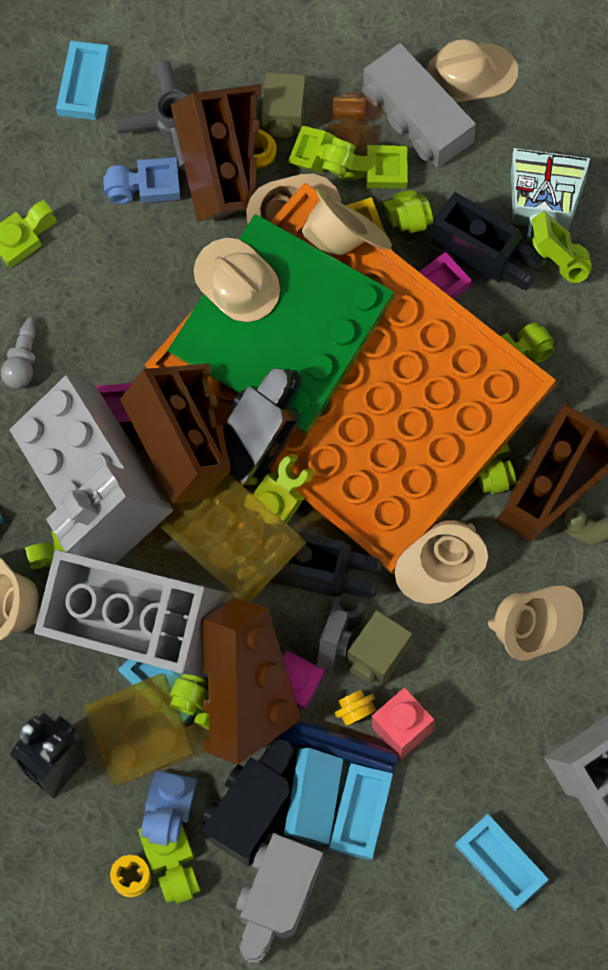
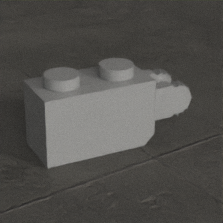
(277, 894)

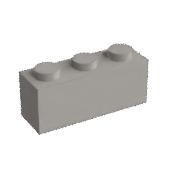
(418, 106)

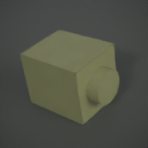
(283, 104)
(378, 649)

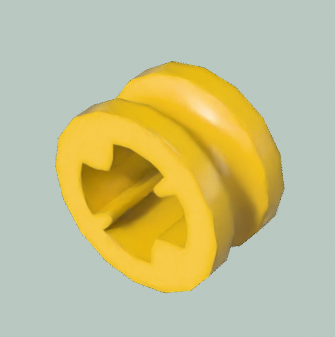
(135, 888)

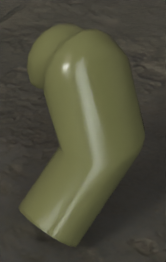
(584, 528)

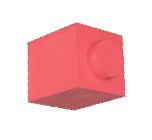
(402, 723)

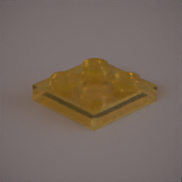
(139, 730)

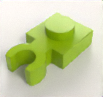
(280, 492)

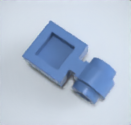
(155, 180)
(167, 807)

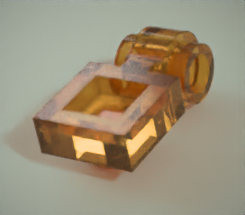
(349, 109)

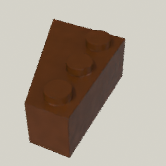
(218, 148)
(179, 429)
(558, 474)

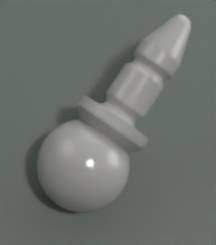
(18, 368)

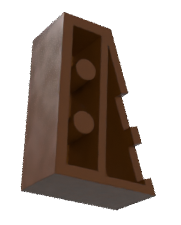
(246, 681)

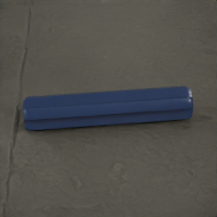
(341, 746)

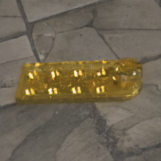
(231, 536)

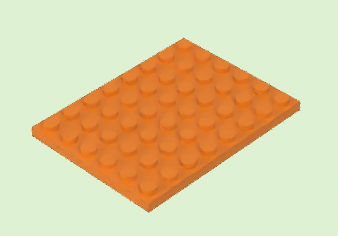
(412, 414)

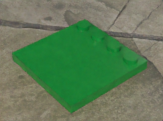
(314, 328)

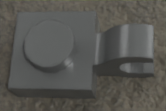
(335, 636)

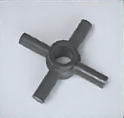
(158, 117)

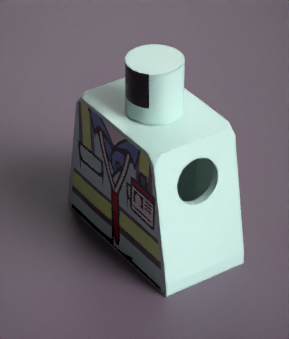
(546, 183)

